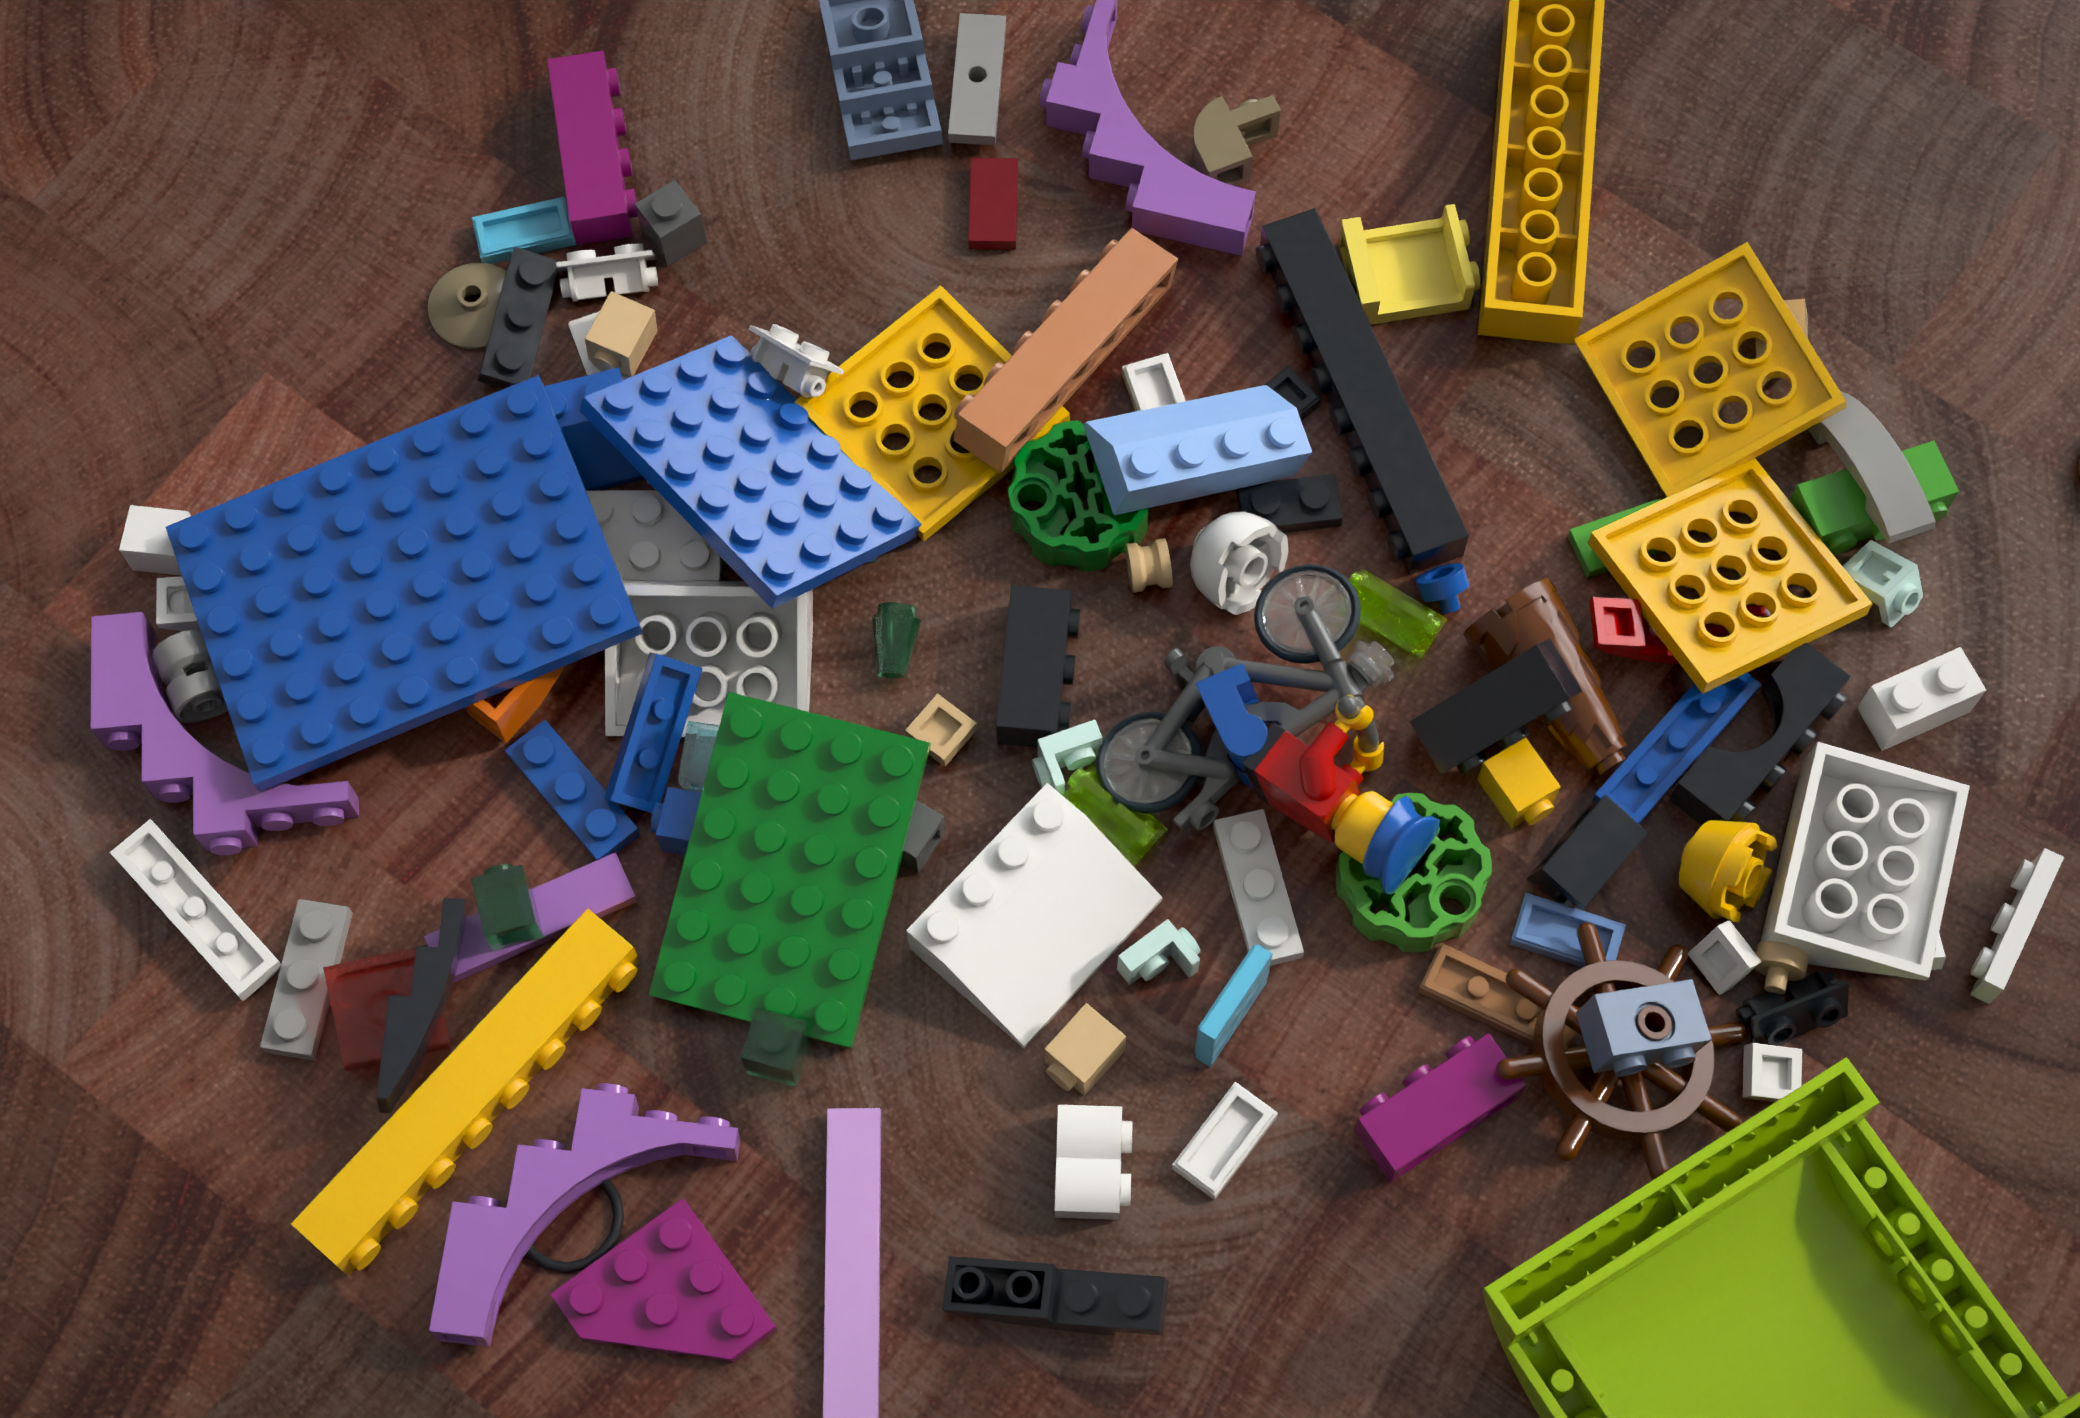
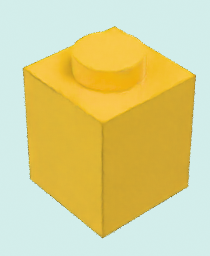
(1519, 784)

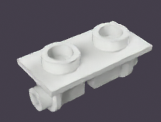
(625, 267)
(804, 363)

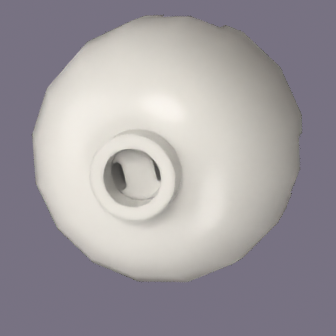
(1236, 559)

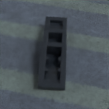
(415, 1018)

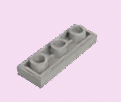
(977, 79)

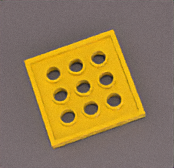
(1693, 301)
(865, 378)
(1775, 526)

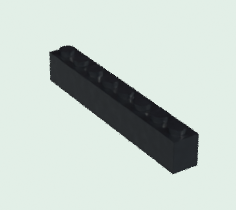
(1362, 393)

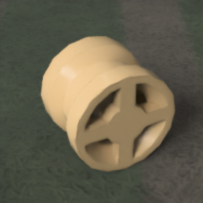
(1148, 565)

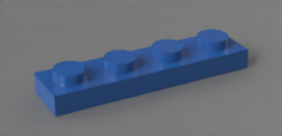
(1675, 745)

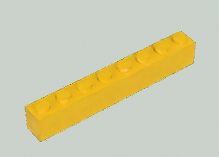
(467, 1093)

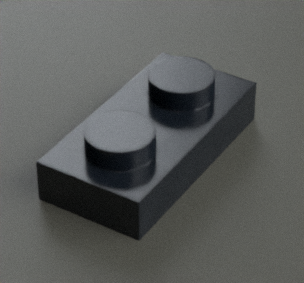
(1294, 503)

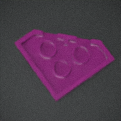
(666, 1294)

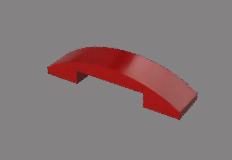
(1625, 632)

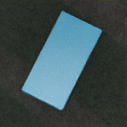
(529, 227)

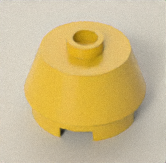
(1726, 867)

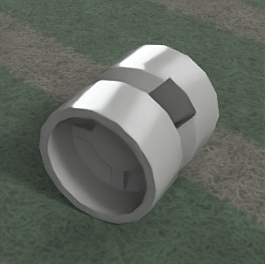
(190, 677)

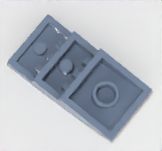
(880, 76)

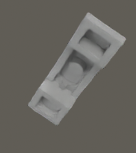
(1879, 468)

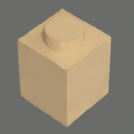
(620, 335)
(1083, 1051)

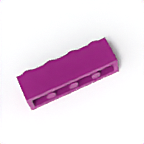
(591, 148)

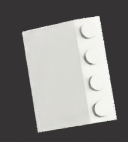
(724, 632)
(1866, 864)
(1033, 916)

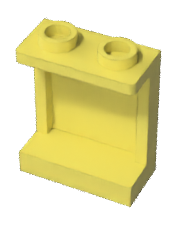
(1409, 267)

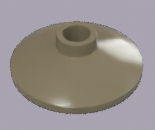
(464, 322)

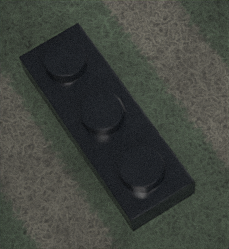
(518, 319)

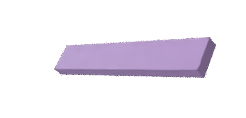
(852, 1264)

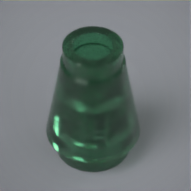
(894, 638)

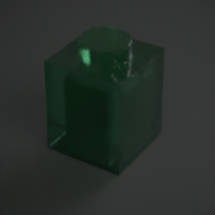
(507, 906)
(776, 1047)

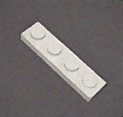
(196, 909)

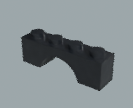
(1797, 695)

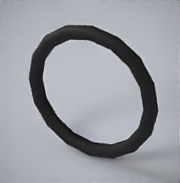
(608, 1244)

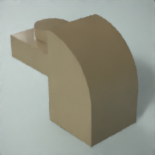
(1224, 137)

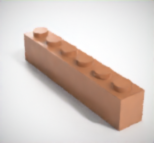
(1064, 349)

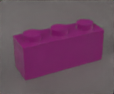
(1436, 1106)

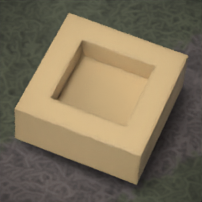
(943, 727)

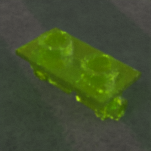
(1396, 614)
(1128, 831)

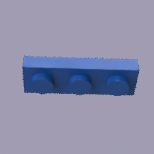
(653, 732)
(572, 791)

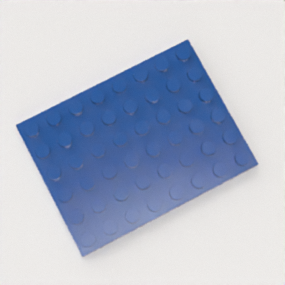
(401, 582)

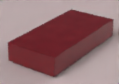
(993, 203)

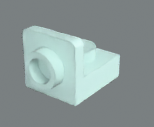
(1886, 581)
(1069, 748)
(1150, 953)

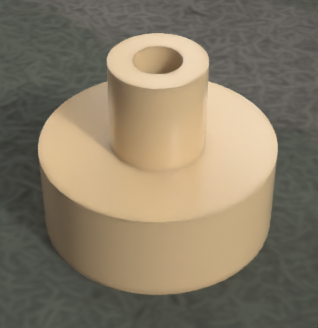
(1780, 964)

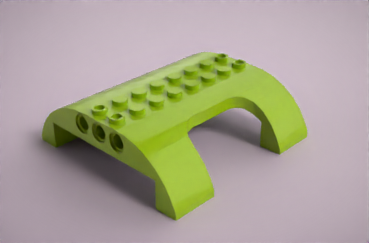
(1770, 1284)

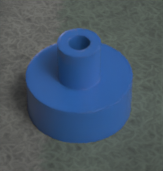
(1443, 585)

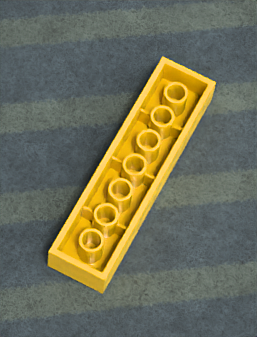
(1542, 170)

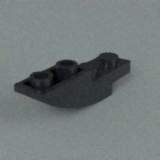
(1055, 1297)

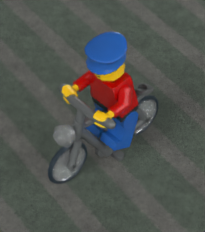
(1304, 619)

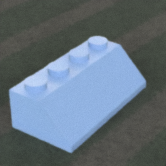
(1197, 448)

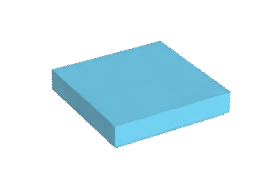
(1232, 1004)

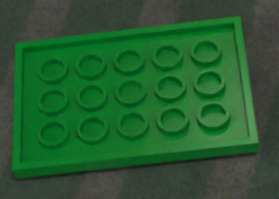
(790, 867)

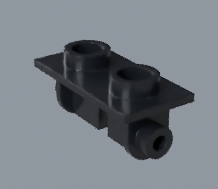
(1814, 1003)

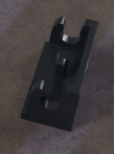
(1588, 854)

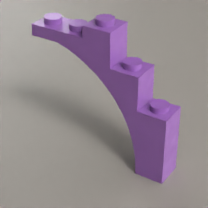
(1163, 192)
(134, 710)
(490, 1241)

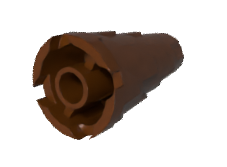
(1528, 618)

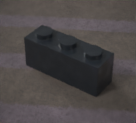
(1036, 665)
(1497, 708)

